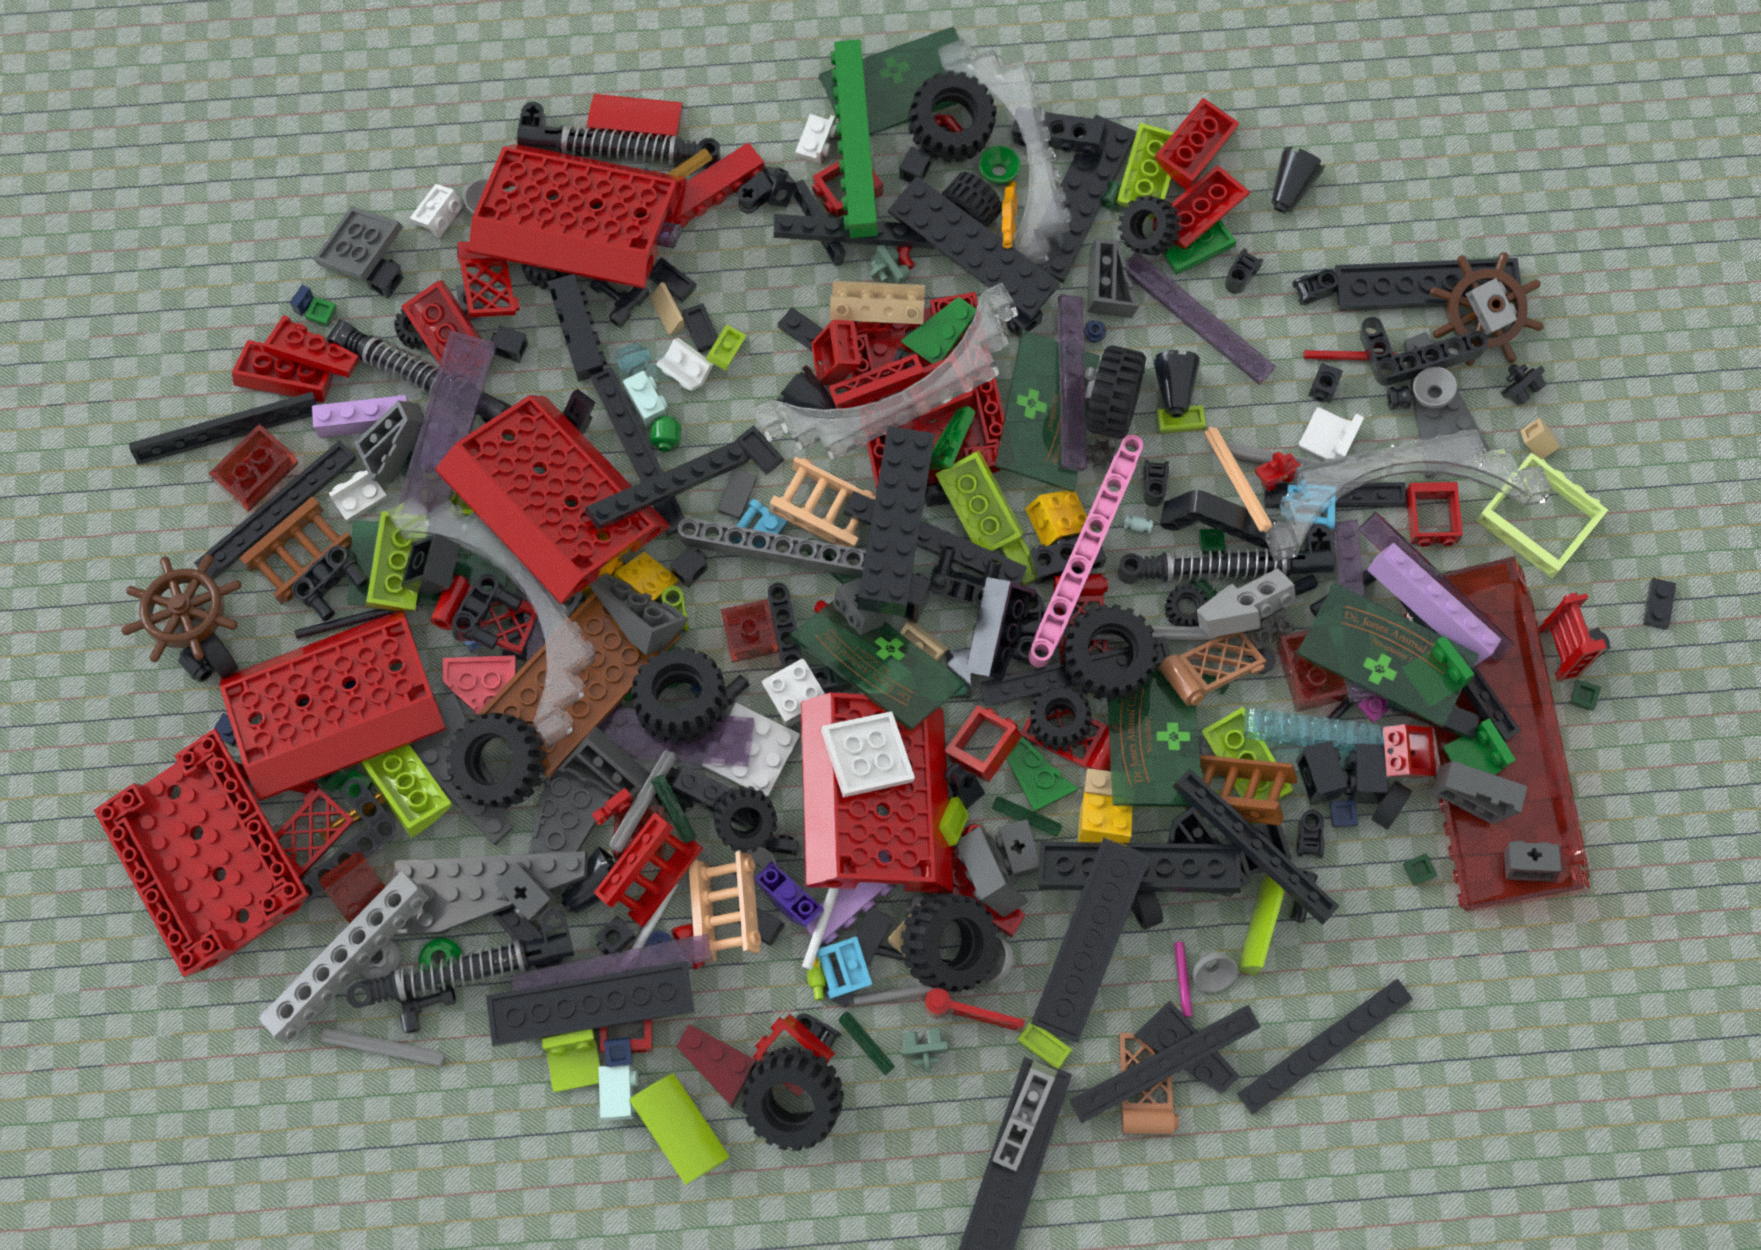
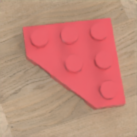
(478, 678)

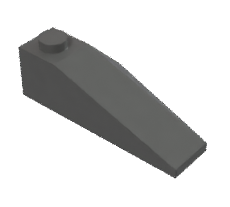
(640, 618)

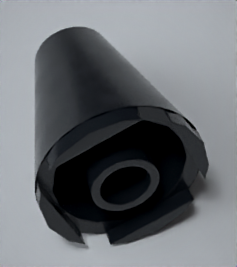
(1294, 178)
(1176, 380)
(807, 392)
(581, 894)

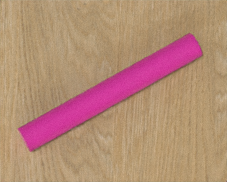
(1183, 979)

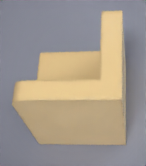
(1540, 438)

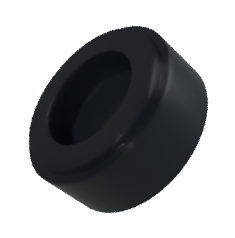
(1270, 660)

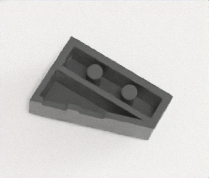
(1108, 281)
(390, 441)
(605, 764)
(1479, 792)
(988, 872)

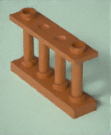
(274, 543)
(1251, 809)

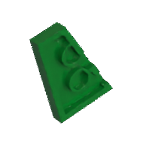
(1208, 245)
(941, 332)
(951, 439)
(1036, 777)

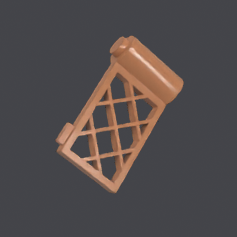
(1185, 677)
(1146, 1117)

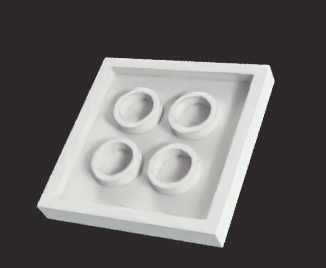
(769, 753)
(867, 754)

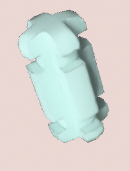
(1138, 523)

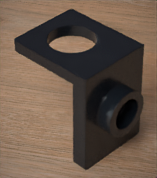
(782, 181)

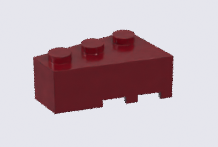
(717, 1062)

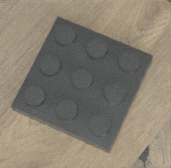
(358, 243)

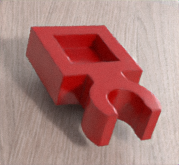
(616, 805)

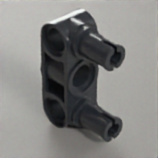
(325, 575)
(959, 585)
(476, 608)
(1028, 627)

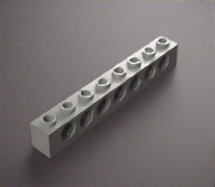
(344, 958)

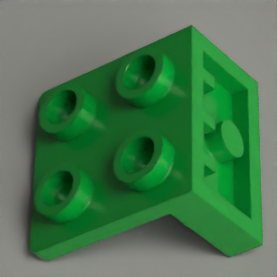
(1447, 654)
(1485, 752)

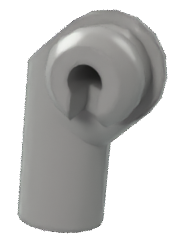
(1090, 374)

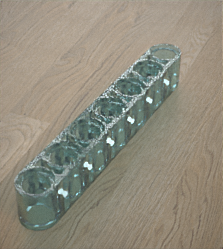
(1309, 730)

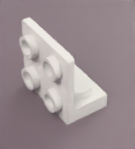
(1329, 434)
(791, 687)

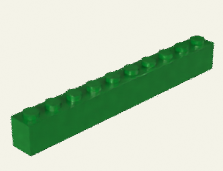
(855, 139)

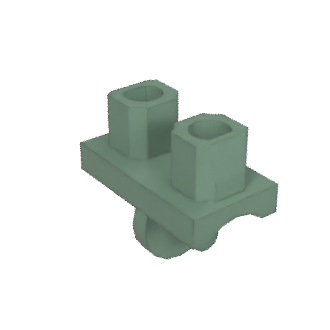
(885, 266)
(935, 1046)

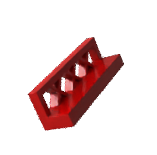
(877, 387)

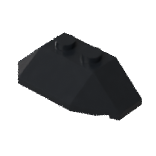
(1192, 829)

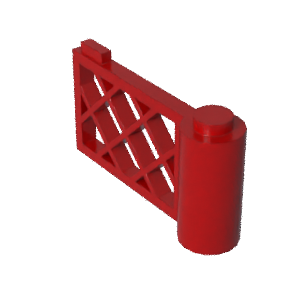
(484, 264)
(1092, 592)
(450, 603)
(1096, 756)
(309, 801)
(939, 1004)

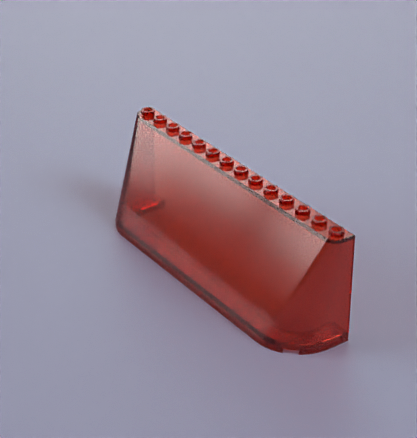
(1549, 806)

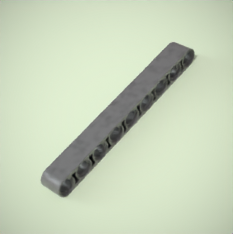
(769, 551)

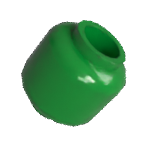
(666, 433)

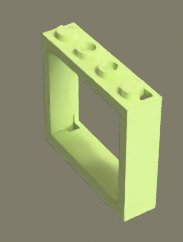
(1524, 545)

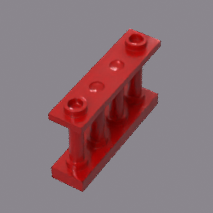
(1572, 637)
(633, 861)

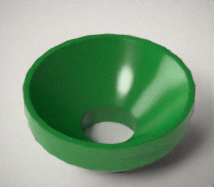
(999, 156)
(445, 945)

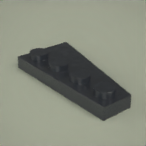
(1172, 1026)

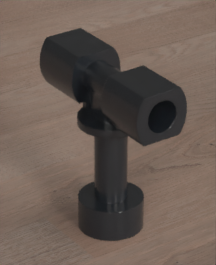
(623, 301)
(413, 1006)

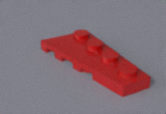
(299, 345)
(964, 887)

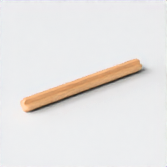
(1238, 479)

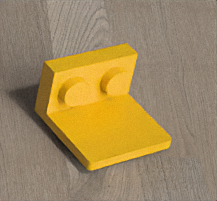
(1056, 516)
(646, 576)

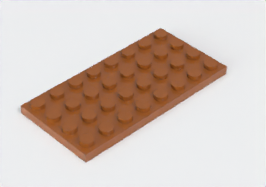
(605, 681)

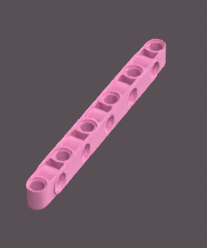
(1085, 551)

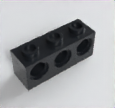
(1056, 562)

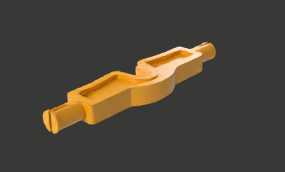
(1009, 212)

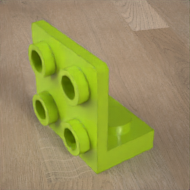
(572, 1060)

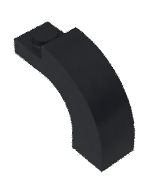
(579, 410)

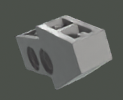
(1243, 608)
(1025, 1115)

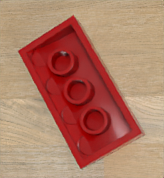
(635, 115)
(1196, 143)
(1206, 204)
(435, 314)
(278, 375)

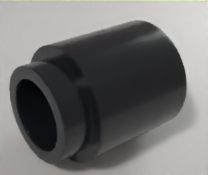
(197, 669)

